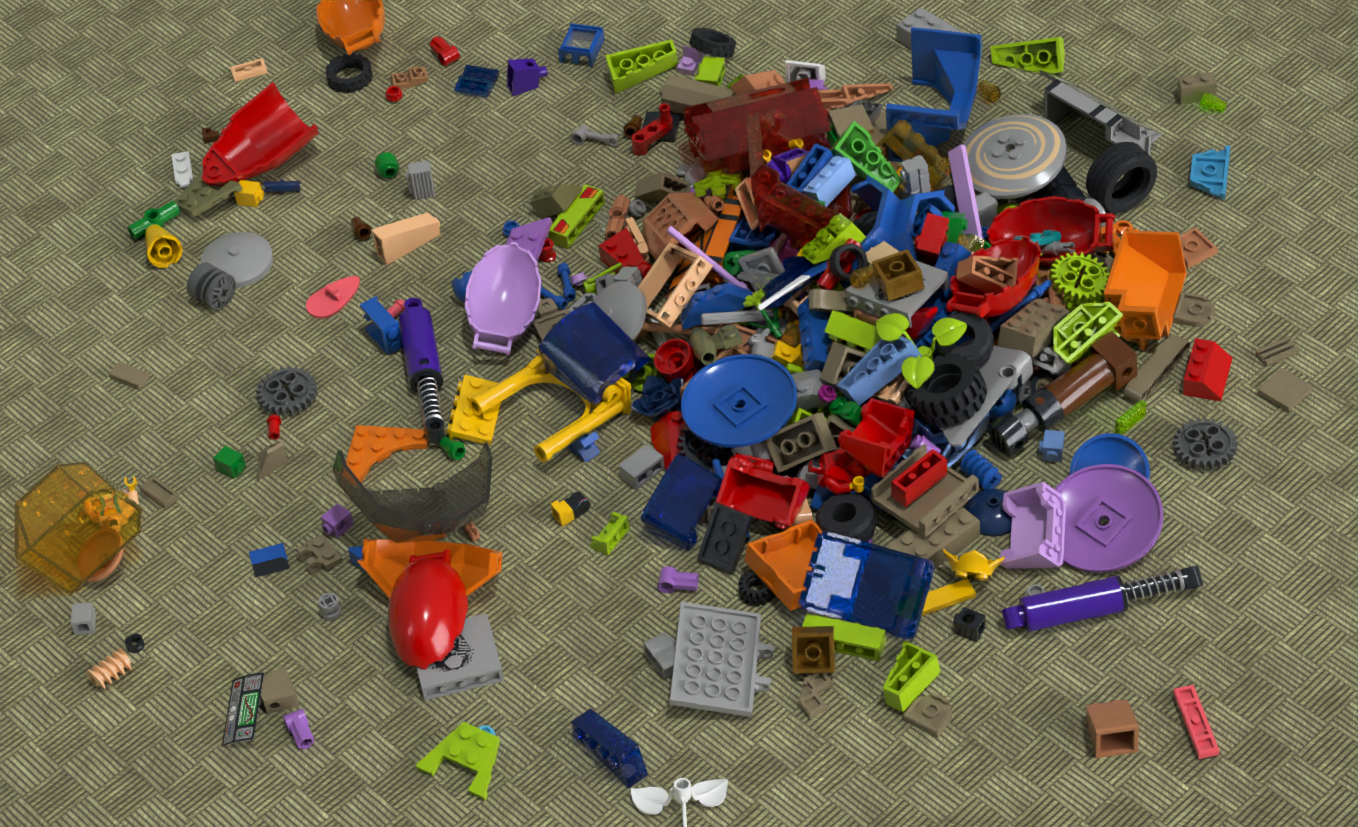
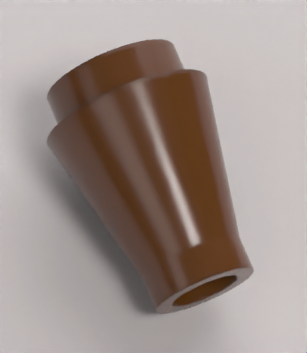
(632, 126)
(361, 228)

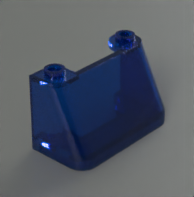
(680, 501)

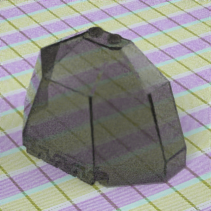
(426, 514)

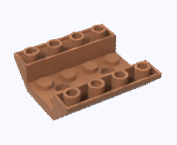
(681, 213)

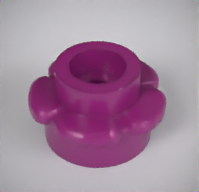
(826, 394)

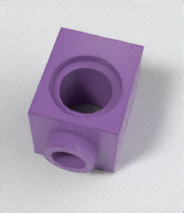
(337, 521)

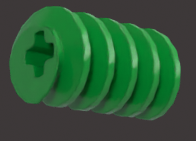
(731, 261)

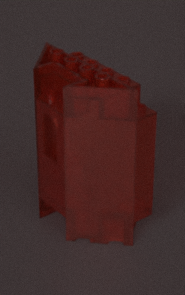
(719, 127)
(777, 202)

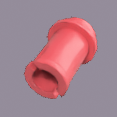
(397, 308)

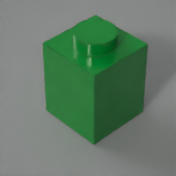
(229, 462)

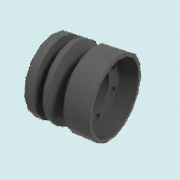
(211, 285)

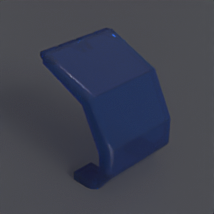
(867, 584)

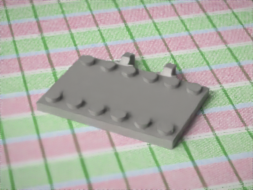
(718, 659)

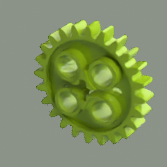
(1066, 272)

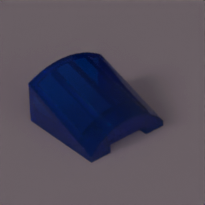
(590, 352)

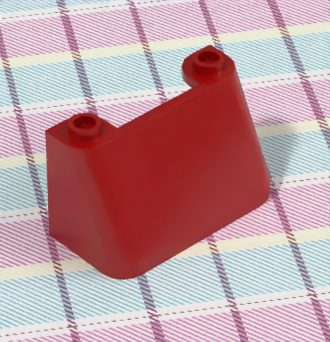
(880, 436)
(762, 494)

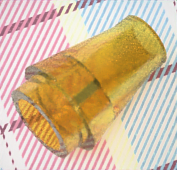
(990, 91)
(861, 276)

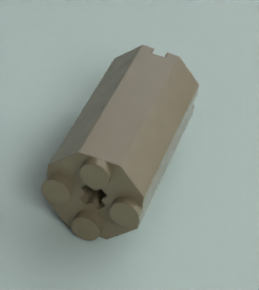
(684, 92)

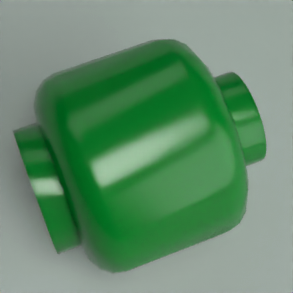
(387, 165)

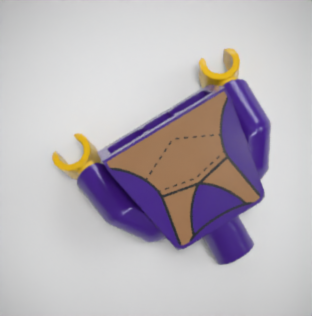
(786, 162)

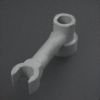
(582, 133)

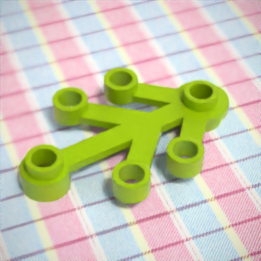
(716, 181)

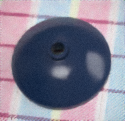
(988, 509)

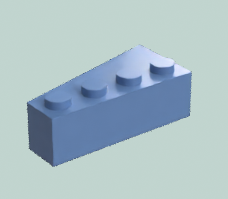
(876, 369)

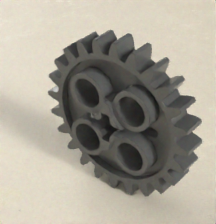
(297, 384)
(1192, 449)

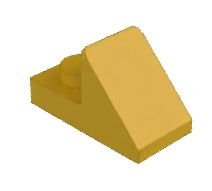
(786, 354)

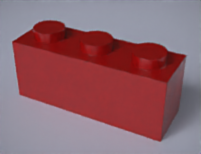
(919, 478)

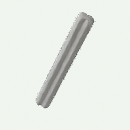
(735, 317)

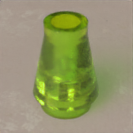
(1212, 102)

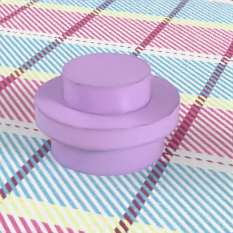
(578, 279)

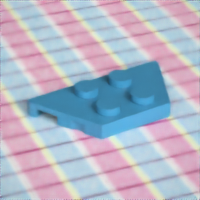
(1210, 171)

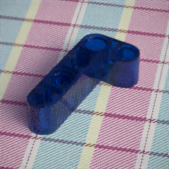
(794, 268)

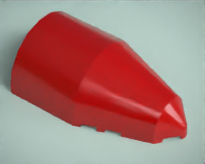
(256, 140)

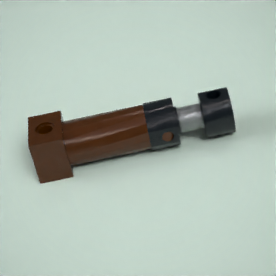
(1108, 365)

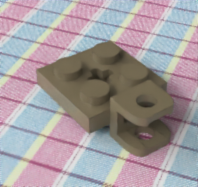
(547, 317)

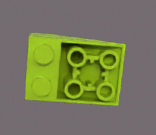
(830, 238)

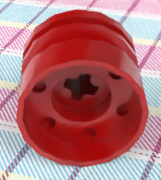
(676, 360)

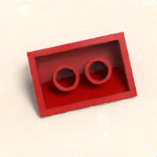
(1207, 371)

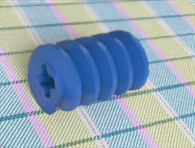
(978, 466)

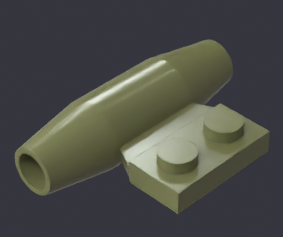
(706, 346)

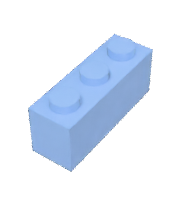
(830, 180)

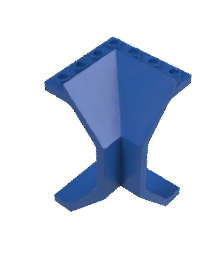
(951, 66)
(894, 216)

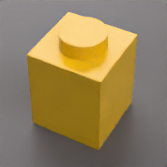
(250, 194)

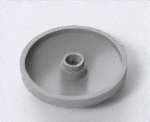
(241, 255)
(624, 305)

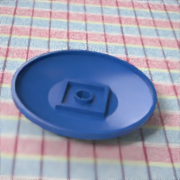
(737, 380)

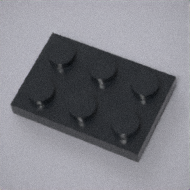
(724, 537)

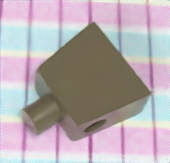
(278, 692)

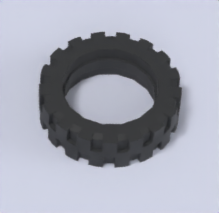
(712, 42)
(350, 84)

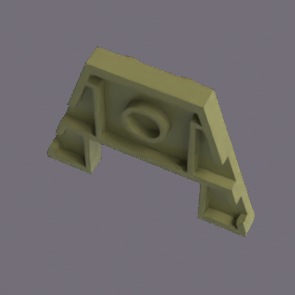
(199, 197)

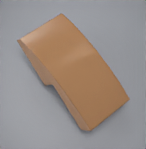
(407, 80)

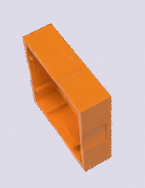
(783, 560)

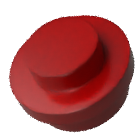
(393, 93)

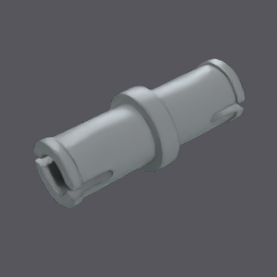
(1057, 248)

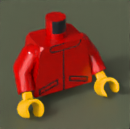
(833, 473)

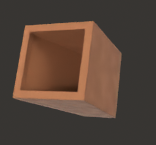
(1112, 728)

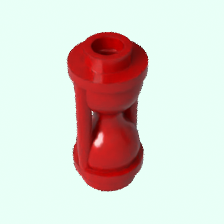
(760, 463)

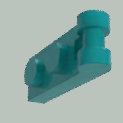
(1046, 237)

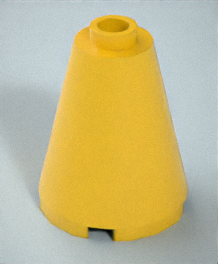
(162, 247)

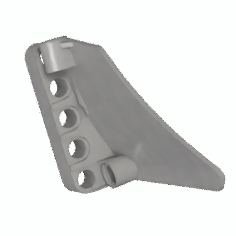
(1002, 371)

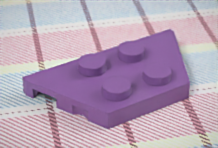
(531, 236)

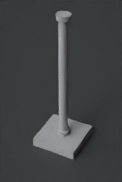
(765, 259)

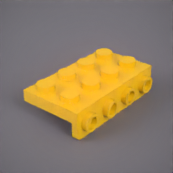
(465, 422)

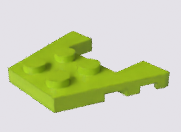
(470, 749)

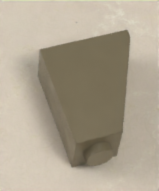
(658, 186)

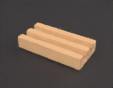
(248, 70)

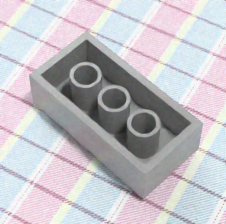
(920, 19)

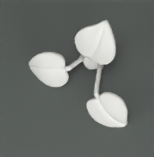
(652, 799)

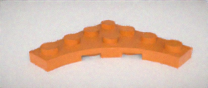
(376, 443)

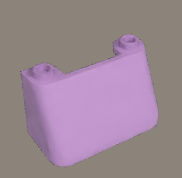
(1036, 527)

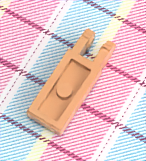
(638, 238)

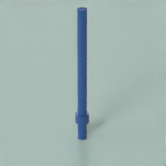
(1035, 293)

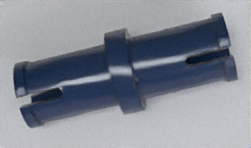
(282, 186)

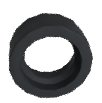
(835, 256)

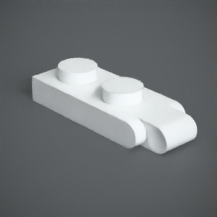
(182, 169)

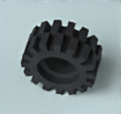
(754, 596)

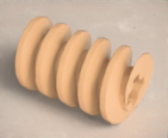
(109, 668)

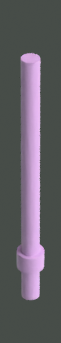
(716, 267)

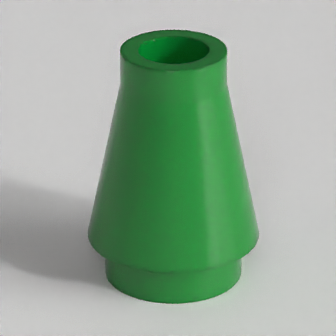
(453, 448)

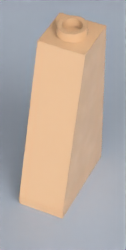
(404, 236)

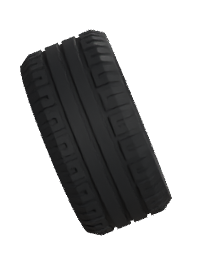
(1110, 166)

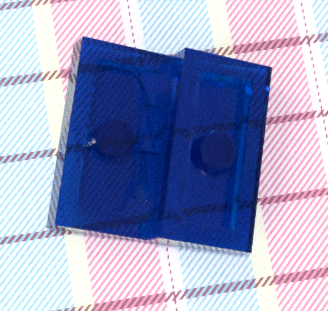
(477, 81)

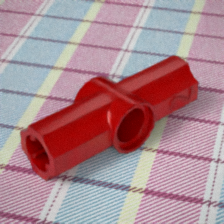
(828, 280)

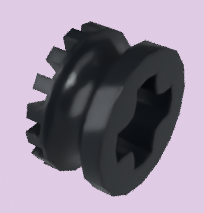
(134, 638)

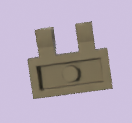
(324, 554)

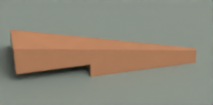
(850, 93)

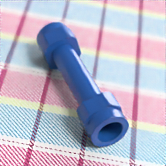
(568, 291)
(560, 301)

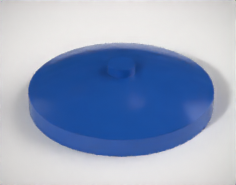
(1111, 449)

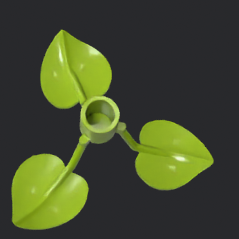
(919, 369)

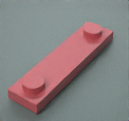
(1196, 721)

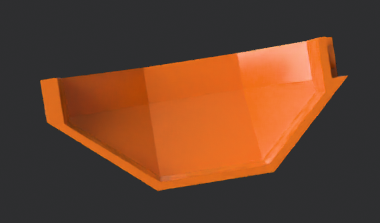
(386, 560)

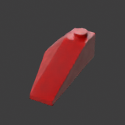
(665, 435)

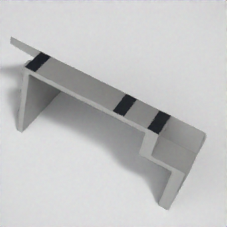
(1063, 96)

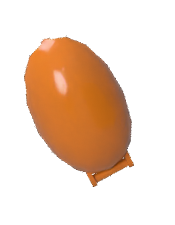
(352, 23)

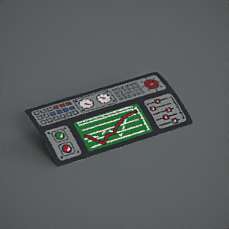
(243, 708)

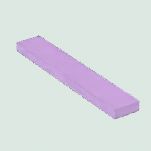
(964, 189)

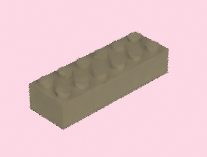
(951, 535)

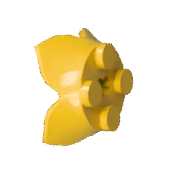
(972, 564)

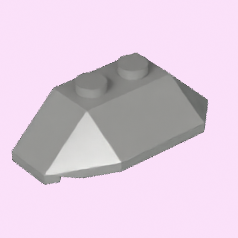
(807, 388)

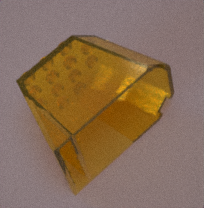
(73, 524)

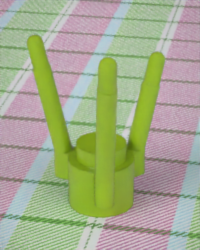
(590, 284)

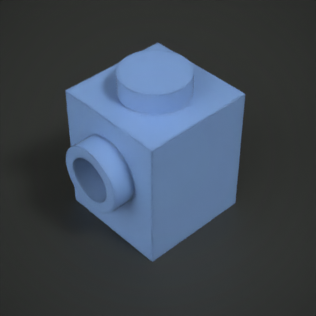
(1052, 446)

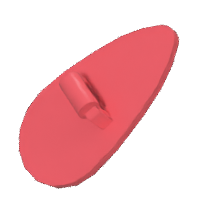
(332, 297)

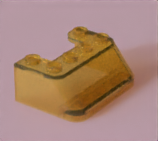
(911, 144)

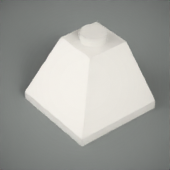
(800, 70)

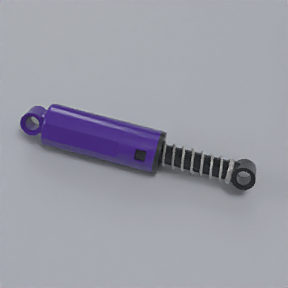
(423, 365)
(1093, 599)

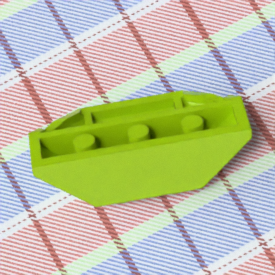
(1082, 328)

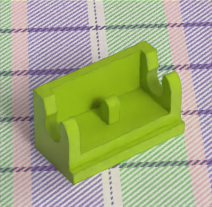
(611, 534)

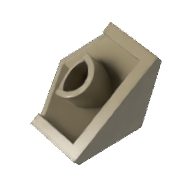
(271, 459)

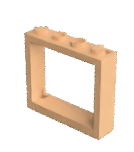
(684, 290)

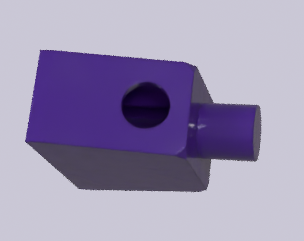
(524, 75)

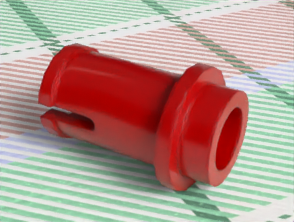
(273, 426)

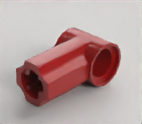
(445, 52)

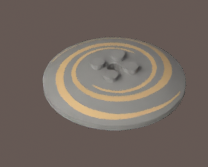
(1032, 164)

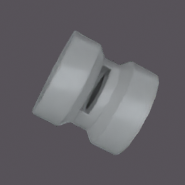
(329, 606)

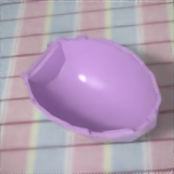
(502, 297)

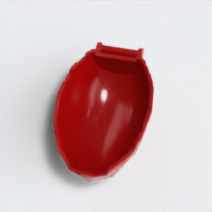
(1072, 218)
(983, 304)
(427, 609)

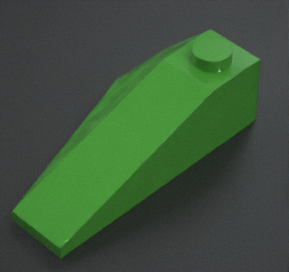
(865, 156)

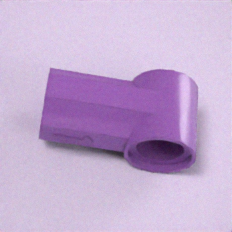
(672, 579)
(299, 727)

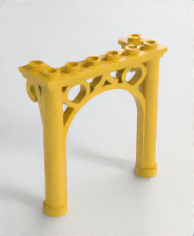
(615, 400)

